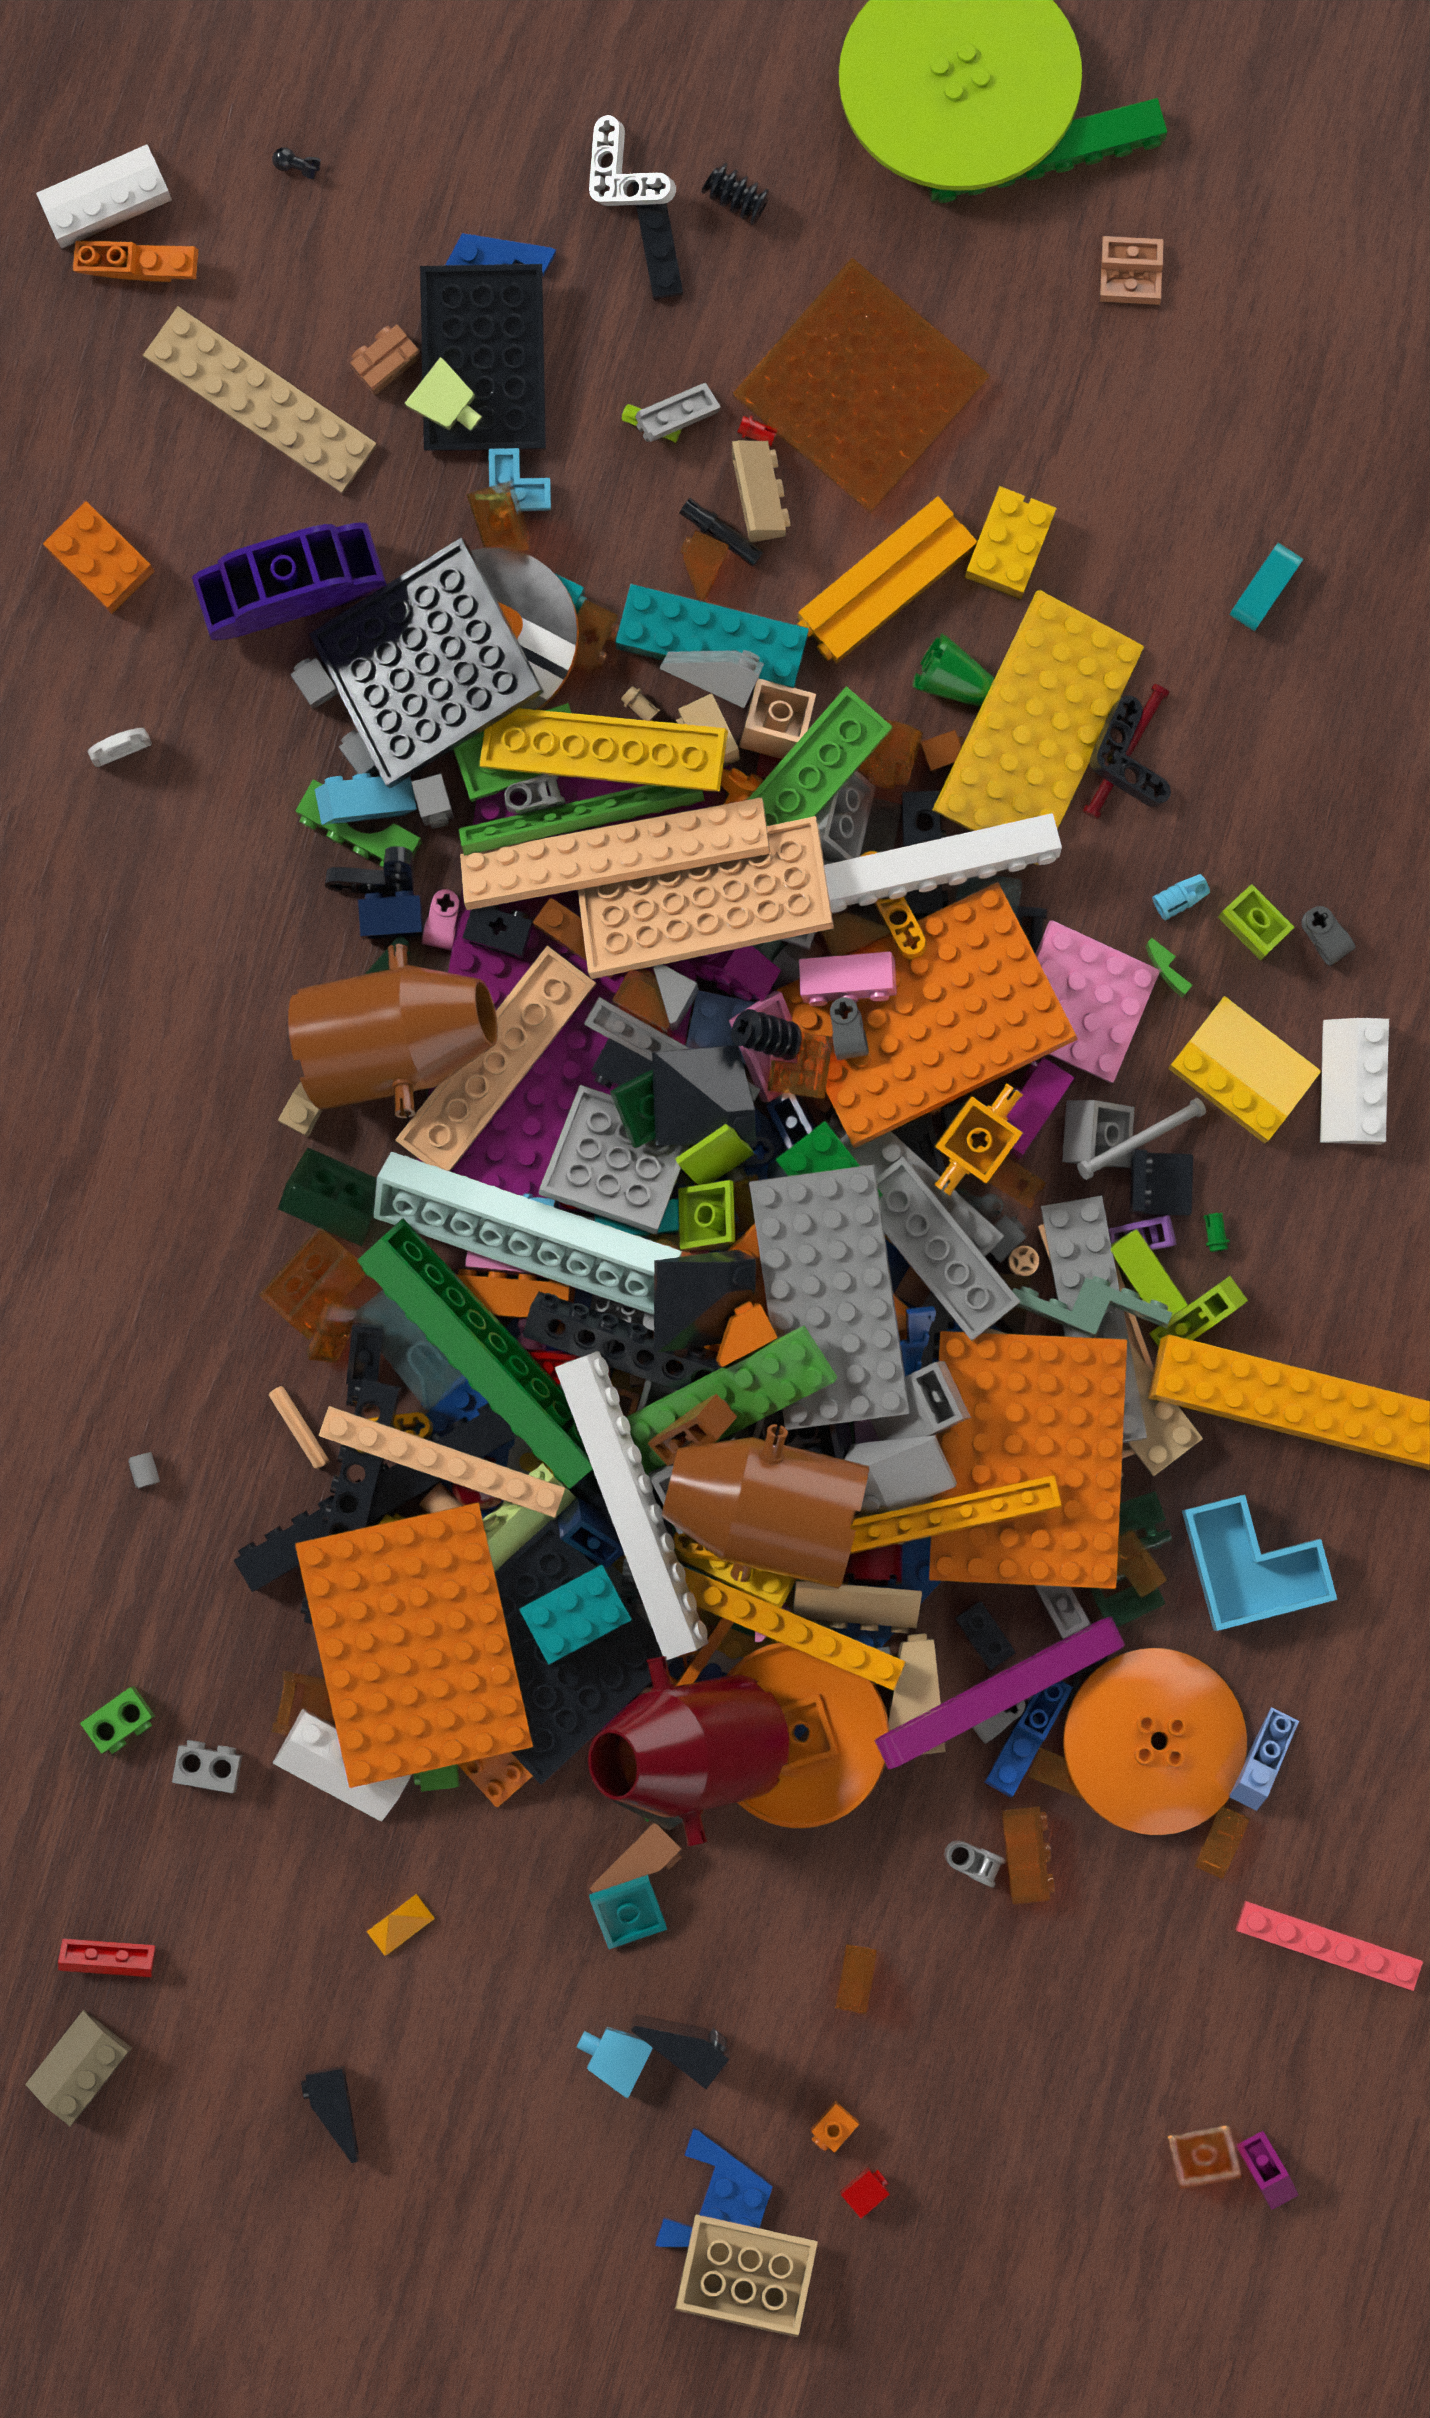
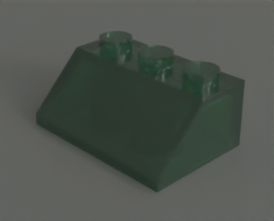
(331, 1196)

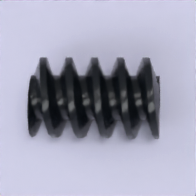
(736, 193)
(767, 1034)

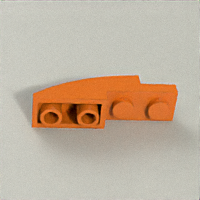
(135, 261)

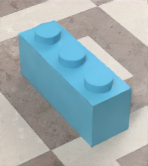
(363, 799)

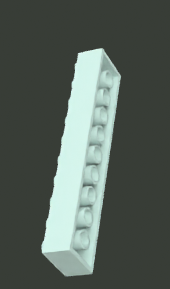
(519, 1231)

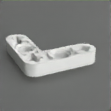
(619, 182)

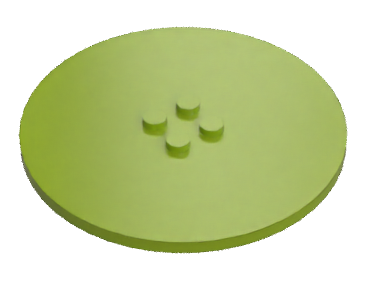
(960, 87)

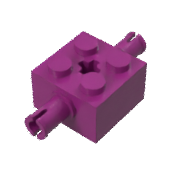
(738, 972)

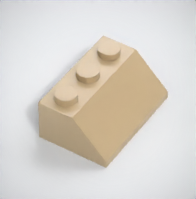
(759, 490)

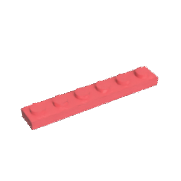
(1329, 1945)

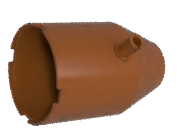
(388, 1033)
(768, 1506)

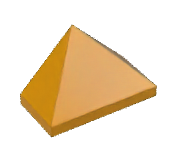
(400, 1924)

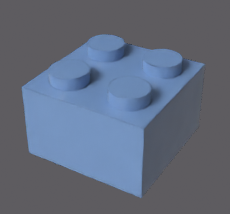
(710, 1020)

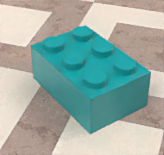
(575, 1614)

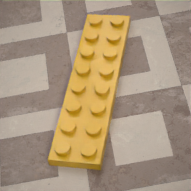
(606, 749)

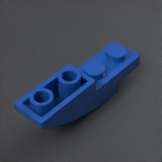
(1027, 1737)

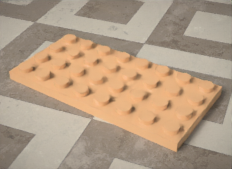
(709, 906)

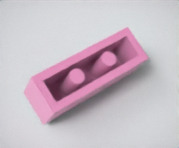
(847, 976)

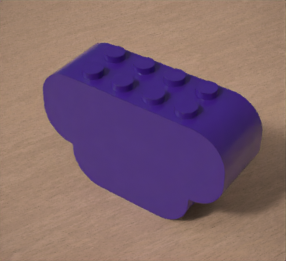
(288, 579)

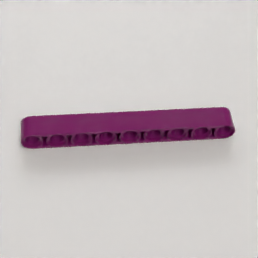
(999, 1692)

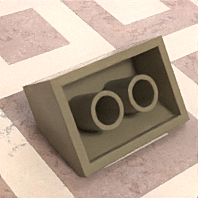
(77, 2068)

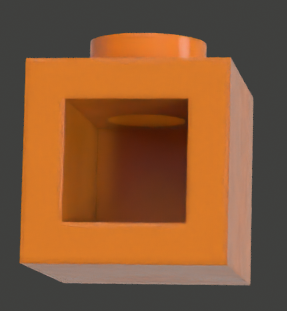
(833, 2127)

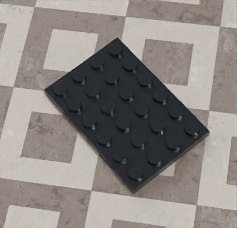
(492, 336)

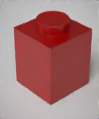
(865, 2191)

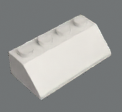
(104, 196)
(1354, 1081)
(316, 1756)

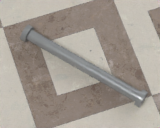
(1195, 1108)

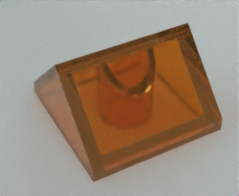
(499, 517)
(1203, 2157)

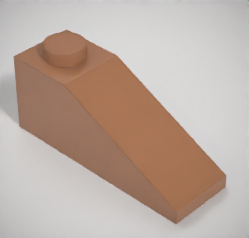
(645, 1856)

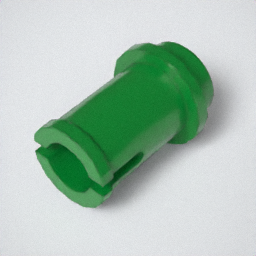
(1216, 1232)

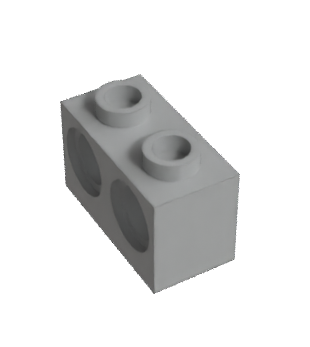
(433, 801)
(206, 1775)

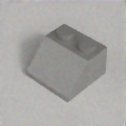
(1094, 1129)

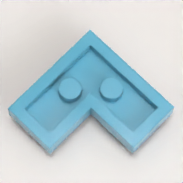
(532, 493)

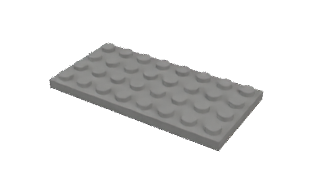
(832, 1273)

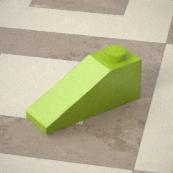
(1203, 1312)

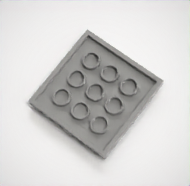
(603, 1172)

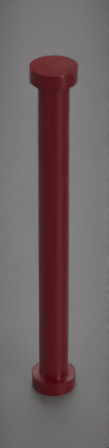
(1149, 710)

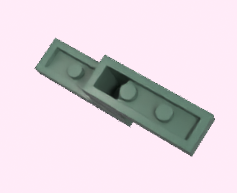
(1092, 1306)

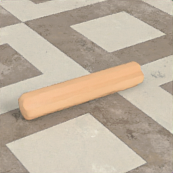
(299, 1427)

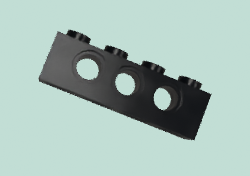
(916, 806)

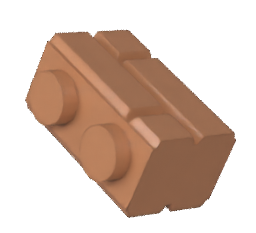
(384, 359)

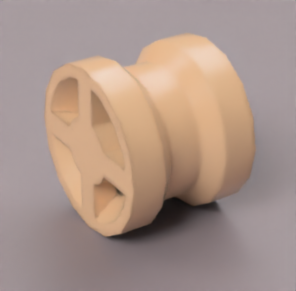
(1026, 1257)

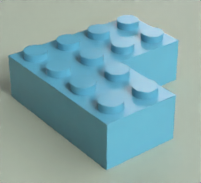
(1240, 1580)

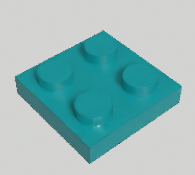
(628, 1912)

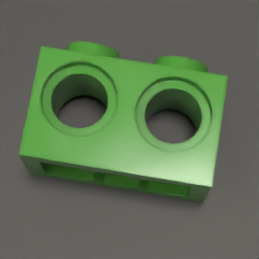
(114, 1714)

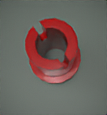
(756, 430)

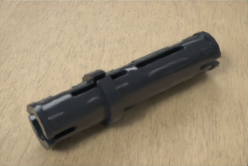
(714, 527)

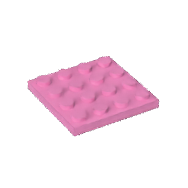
(1100, 995)

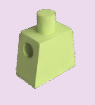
(444, 398)

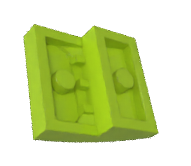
(714, 1155)

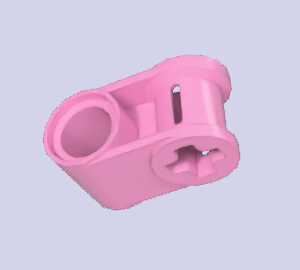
(441, 925)

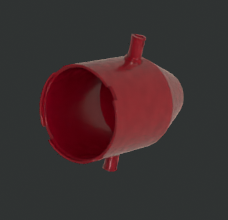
(691, 1747)

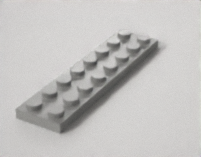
(1081, 1249)

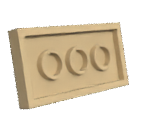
(1166, 1425)

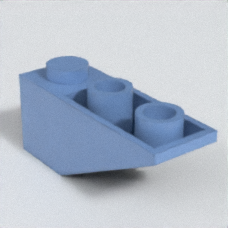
(1264, 1759)

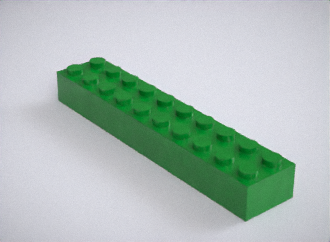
(479, 1348)

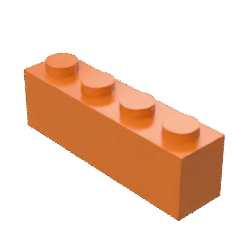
(511, 1296)

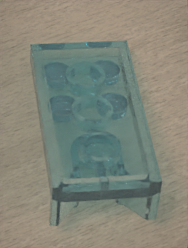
(410, 1353)

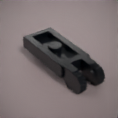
(363, 1356)

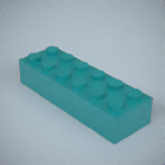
(667, 623)

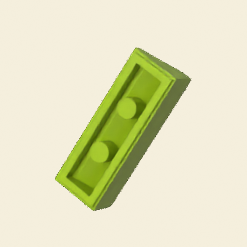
(1146, 1272)

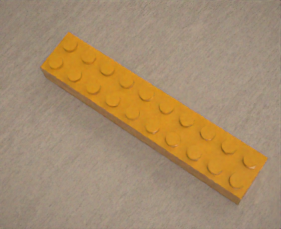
(1292, 1400)

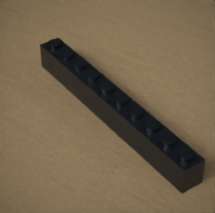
(396, 1486)

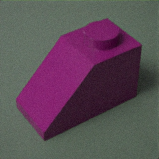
(1267, 2170)

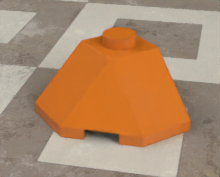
(745, 1333)

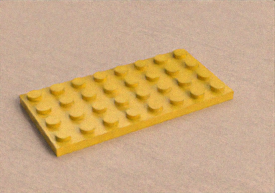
(1039, 719)

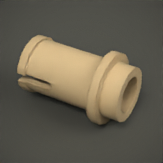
(640, 704)

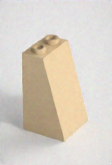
(918, 1684)

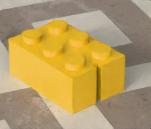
(1010, 542)

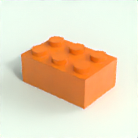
(98, 557)

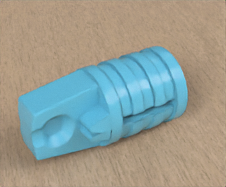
(1181, 896)

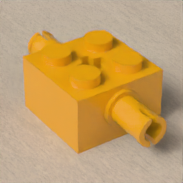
(998, 1134)

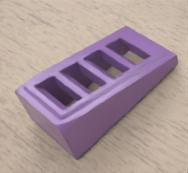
(1167, 1227)

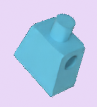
(616, 2058)

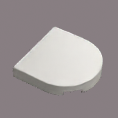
(119, 746)

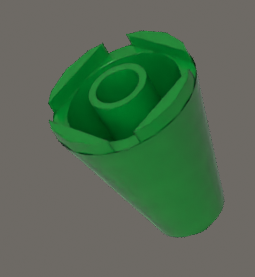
(952, 674)

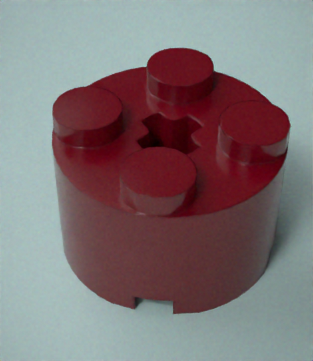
(875, 1566)

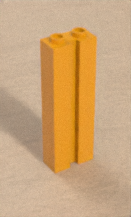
(886, 580)

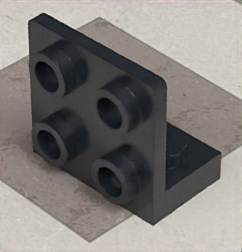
(1161, 1183)

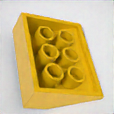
(1244, 1070)

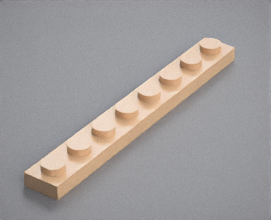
(441, 1461)

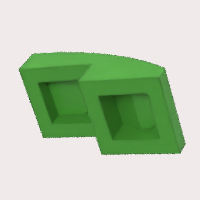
(1161, 960)

